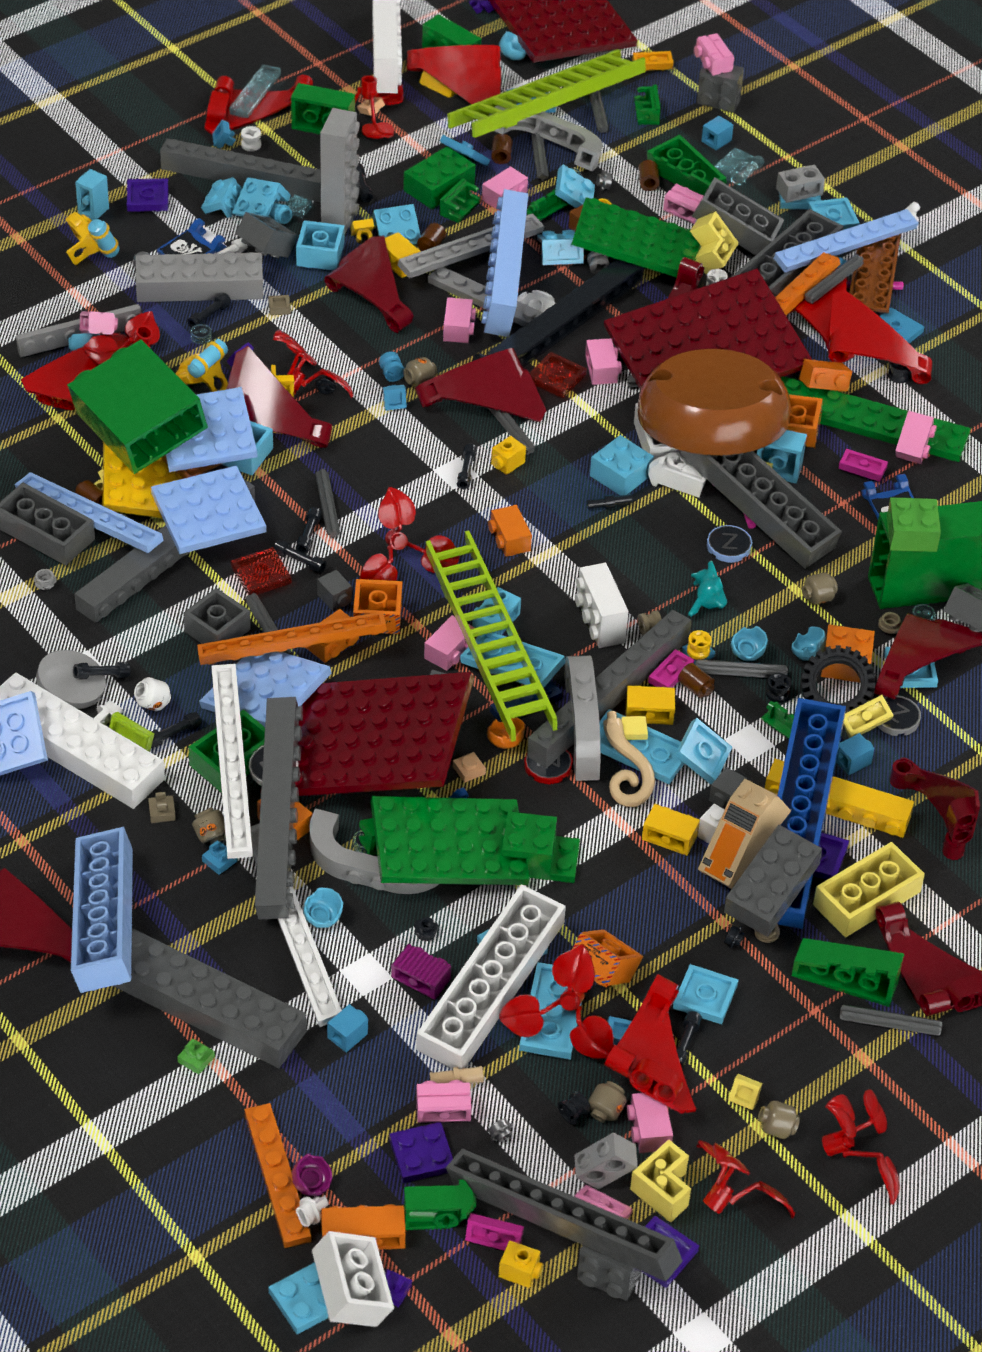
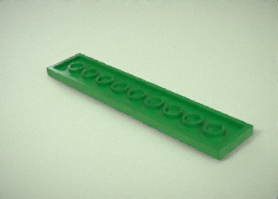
(879, 420)

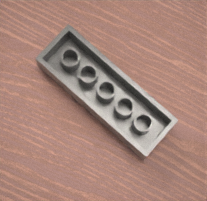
(338, 168)
(198, 277)

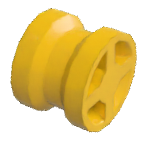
(699, 645)

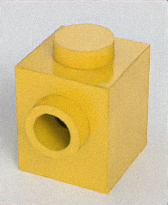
(508, 455)
(520, 1264)

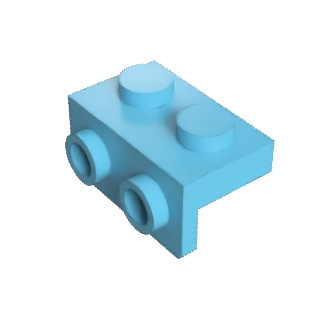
(222, 196)

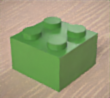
(913, 524)

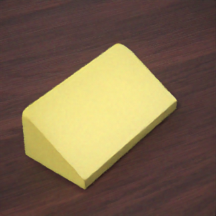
(867, 716)

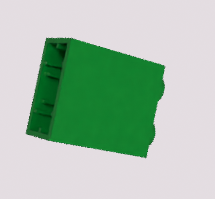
(137, 406)
(929, 577)

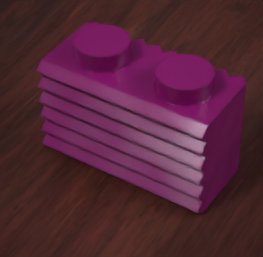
(421, 971)

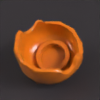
(499, 737)

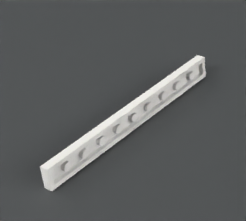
(231, 762)
(305, 955)

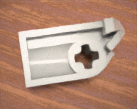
(676, 473)

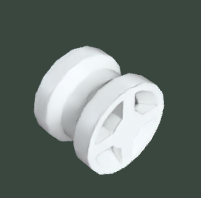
(251, 138)
(716, 275)

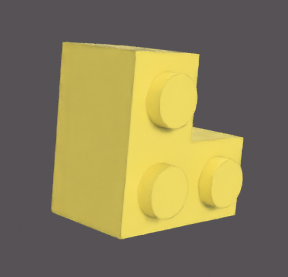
(715, 241)
(659, 1181)

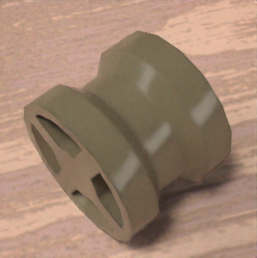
(648, 621)

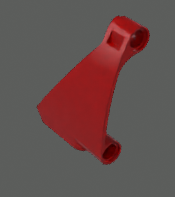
(465, 69)
(225, 95)
(819, 312)
(862, 332)
(51, 380)
(649, 1050)

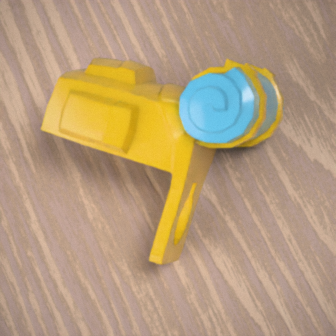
(92, 235)
(205, 366)

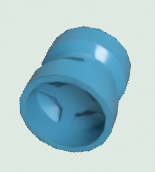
(391, 366)

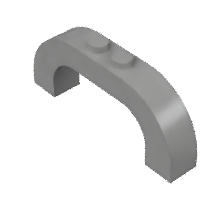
(562, 132)
(581, 685)
(346, 863)

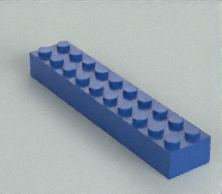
(808, 781)

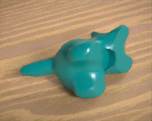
(710, 590)

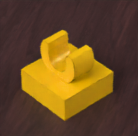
(362, 227)

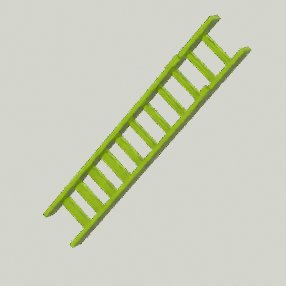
(538, 88)
(484, 666)

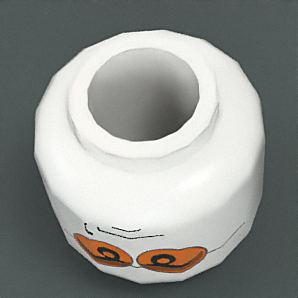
(152, 694)

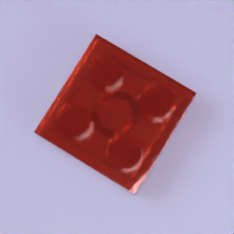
(557, 374)
(261, 571)

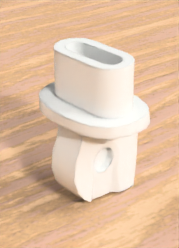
(105, 712)
(310, 1209)

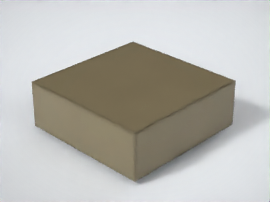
(279, 305)

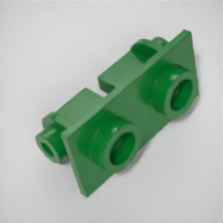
(546, 206)
(778, 718)

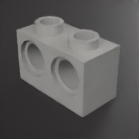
(800, 183)
(605, 1161)

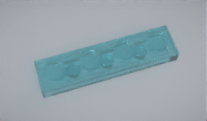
(255, 91)

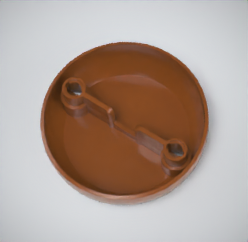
(714, 403)

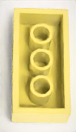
(874, 881)

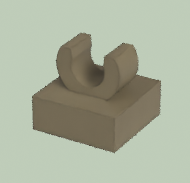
(161, 808)

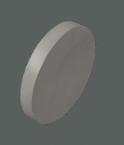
(57, 677)

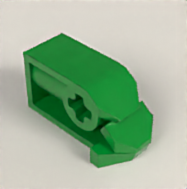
(437, 1206)

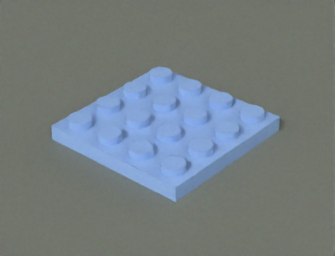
(225, 439)
(208, 509)
(272, 677)

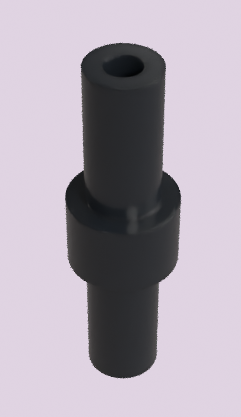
(609, 501)

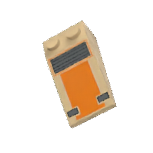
(742, 832)

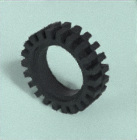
(840, 656)

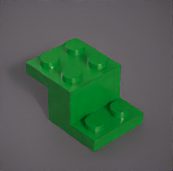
(536, 841)

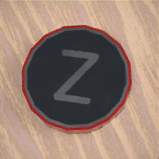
(552, 774)

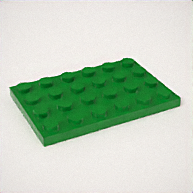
(633, 237)
(444, 841)

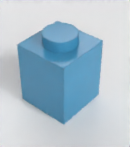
(717, 132)
(854, 754)
(347, 1028)

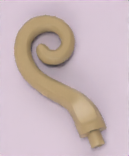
(615, 734)

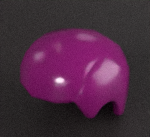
(312, 1175)

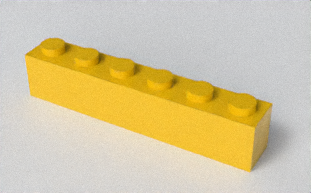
(858, 803)

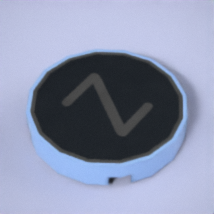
(729, 543)

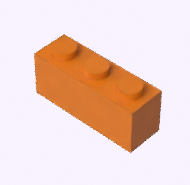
(382, 1222)

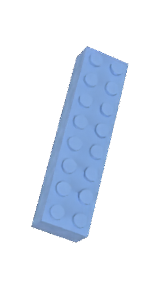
(505, 263)
(102, 910)

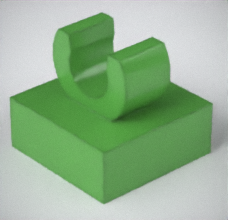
(196, 1056)

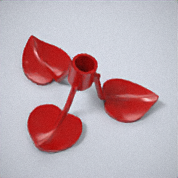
(369, 91)
(139, 327)
(299, 375)
(393, 512)
(577, 973)
(843, 1140)
(721, 1192)

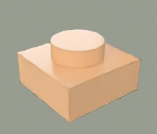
(365, 107)
(469, 767)

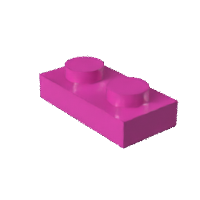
(863, 465)
(668, 671)
(492, 1232)

